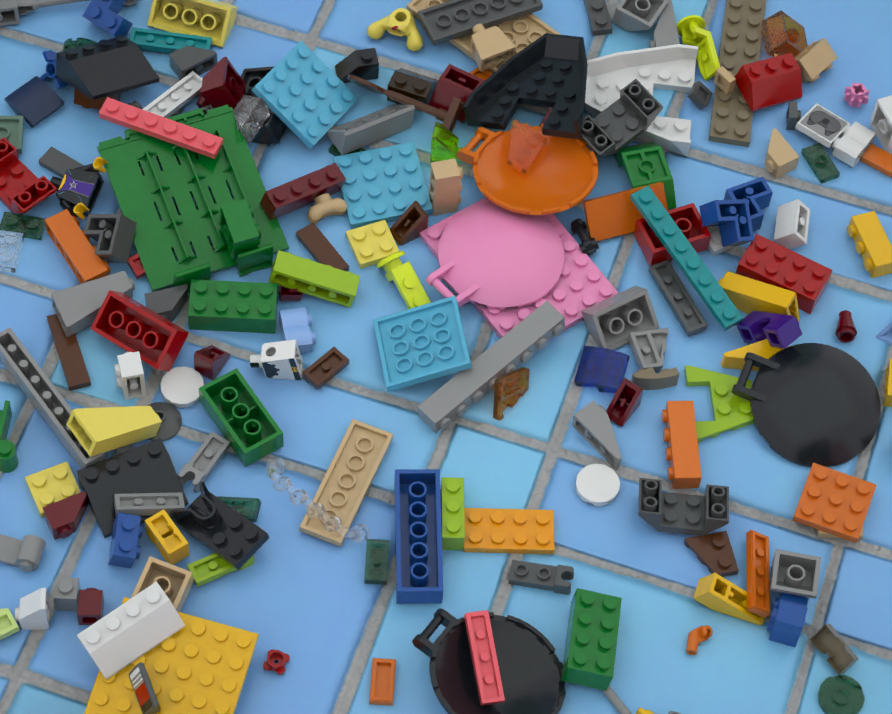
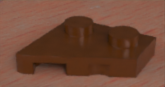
(714, 552)

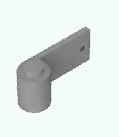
(22, 553)

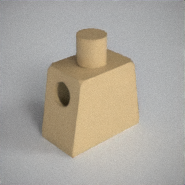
(490, 47)

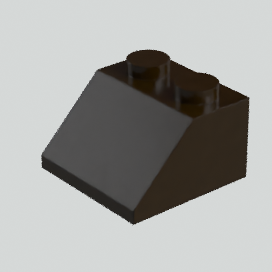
(412, 85)

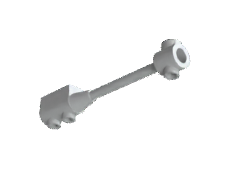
(12, 9)

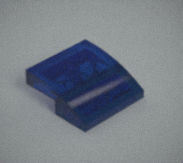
(601, 369)

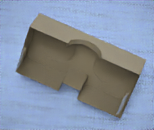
(839, 653)

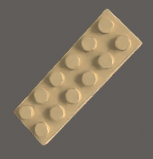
(348, 478)

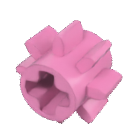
(856, 95)

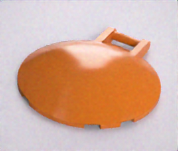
(553, 183)

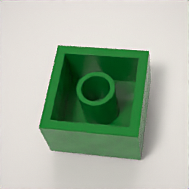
(238, 227)

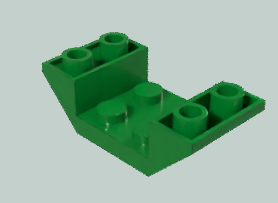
(645, 166)

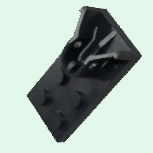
(220, 528)

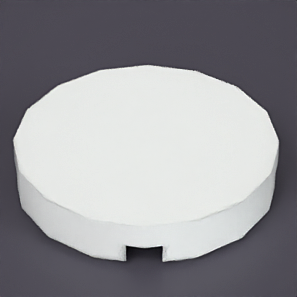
(181, 386)
(597, 484)

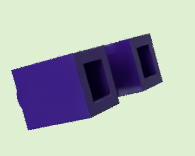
(777, 328)

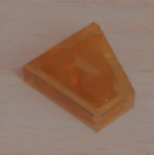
(509, 389)

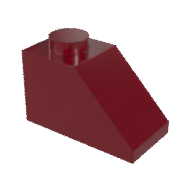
(65, 515)

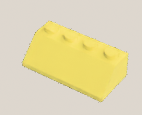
(194, 17)

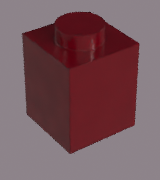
(90, 606)

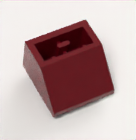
(454, 83)

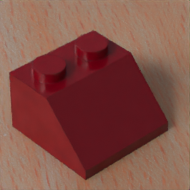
(223, 85)

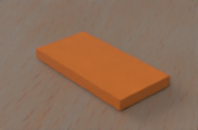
(616, 213)

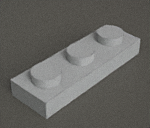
(148, 503)

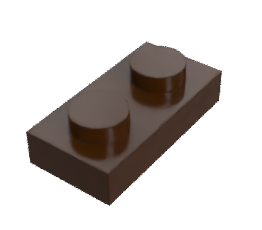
(325, 368)

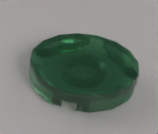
(840, 695)

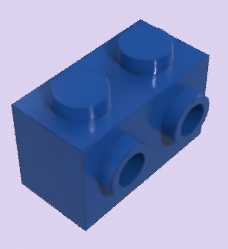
(125, 540)

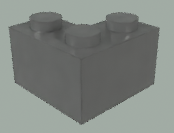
(113, 235)

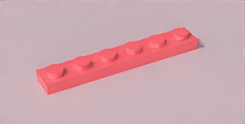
(161, 127)

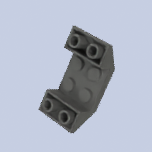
(621, 120)
(683, 512)

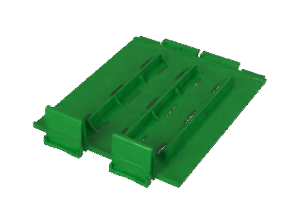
(156, 238)

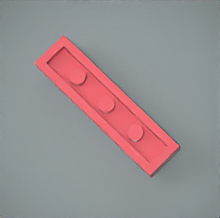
(484, 658)

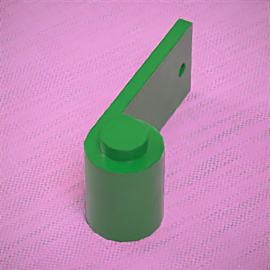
(8, 451)

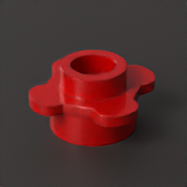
(282, 659)

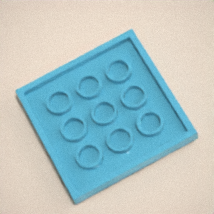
(305, 94)
(382, 184)
(422, 343)

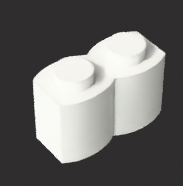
(853, 143)

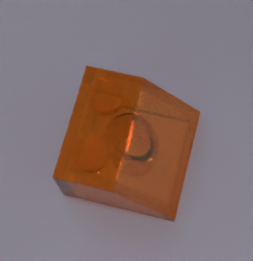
(783, 35)

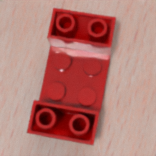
(18, 185)

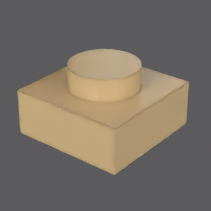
(724, 80)

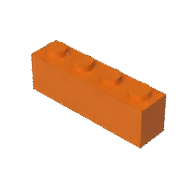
(75, 247)
(682, 444)

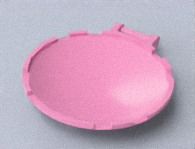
(498, 257)

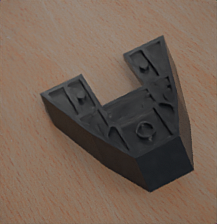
(542, 74)

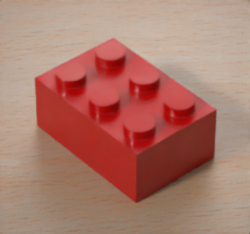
(689, 223)

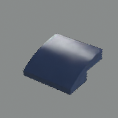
(34, 101)

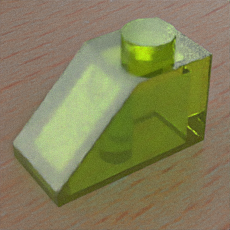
(443, 144)

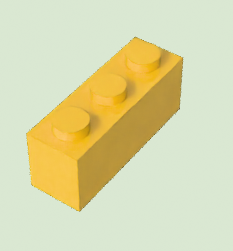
(871, 243)

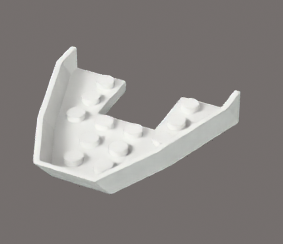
(656, 67)

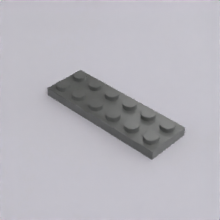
(459, 17)

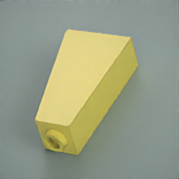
(112, 427)

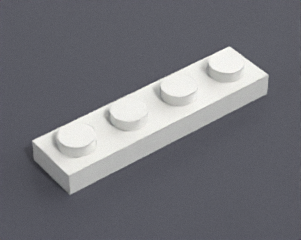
(176, 96)

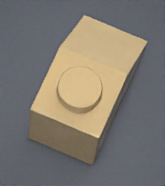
(780, 155)

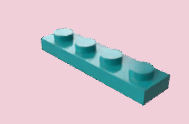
(167, 41)

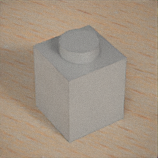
(66, 594)

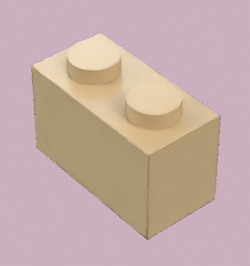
(815, 59)

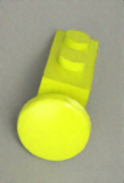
(693, 34)
(405, 279)

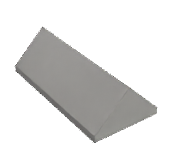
(371, 127)

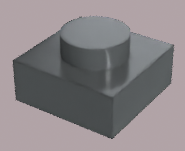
(700, 95)
(793, 115)

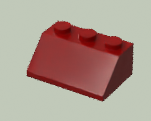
(770, 81)

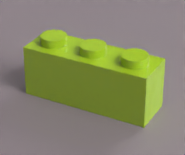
(452, 513)

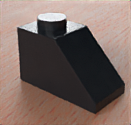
(359, 63)

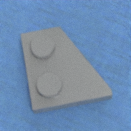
(649, 347)

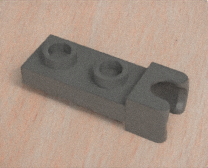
(541, 576)

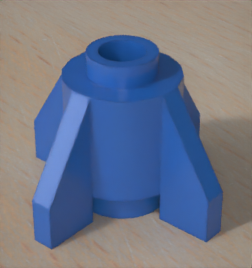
(51, 58)

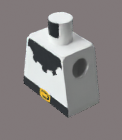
(279, 360)

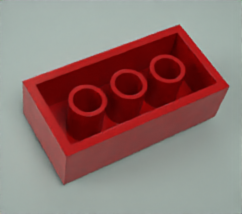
(785, 269)
(139, 329)

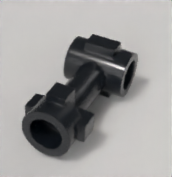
(588, 245)

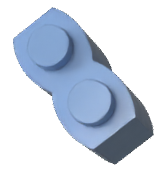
(295, 326)

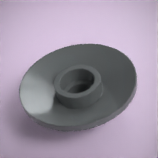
(170, 423)

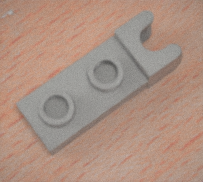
(204, 460)

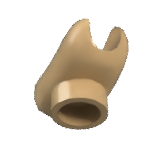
(326, 207)

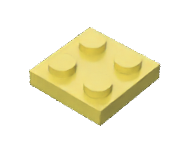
(371, 243)
(52, 485)

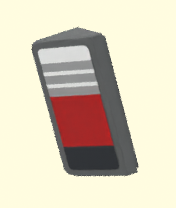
(144, 690)

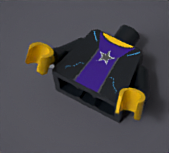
(80, 188)

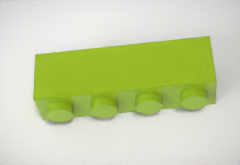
(314, 278)

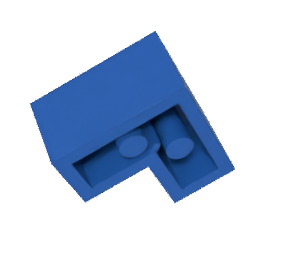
(105, 15)
(758, 197)
(732, 218)
(787, 619)

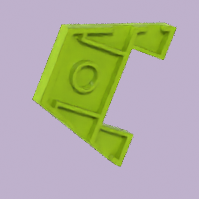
(729, 410)

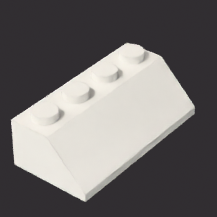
(131, 630)

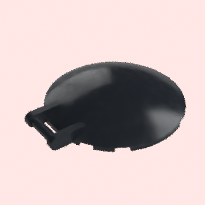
(812, 403)
(525, 662)

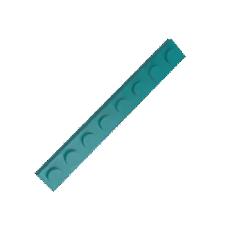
(686, 258)

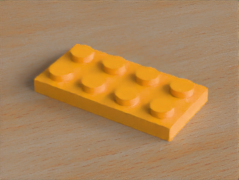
(509, 531)

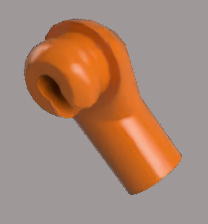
(696, 637)

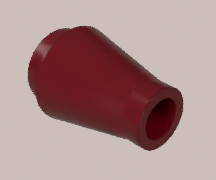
(845, 328)

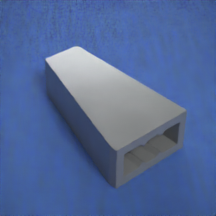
(80, 304)

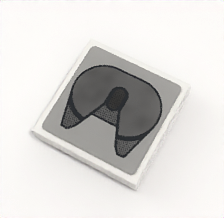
(822, 125)

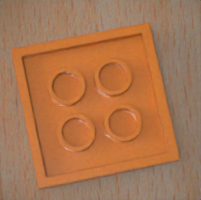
(834, 502)

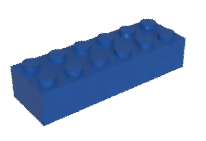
(418, 536)

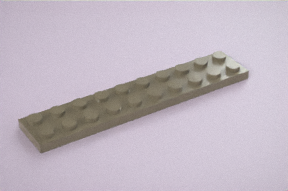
(739, 46)

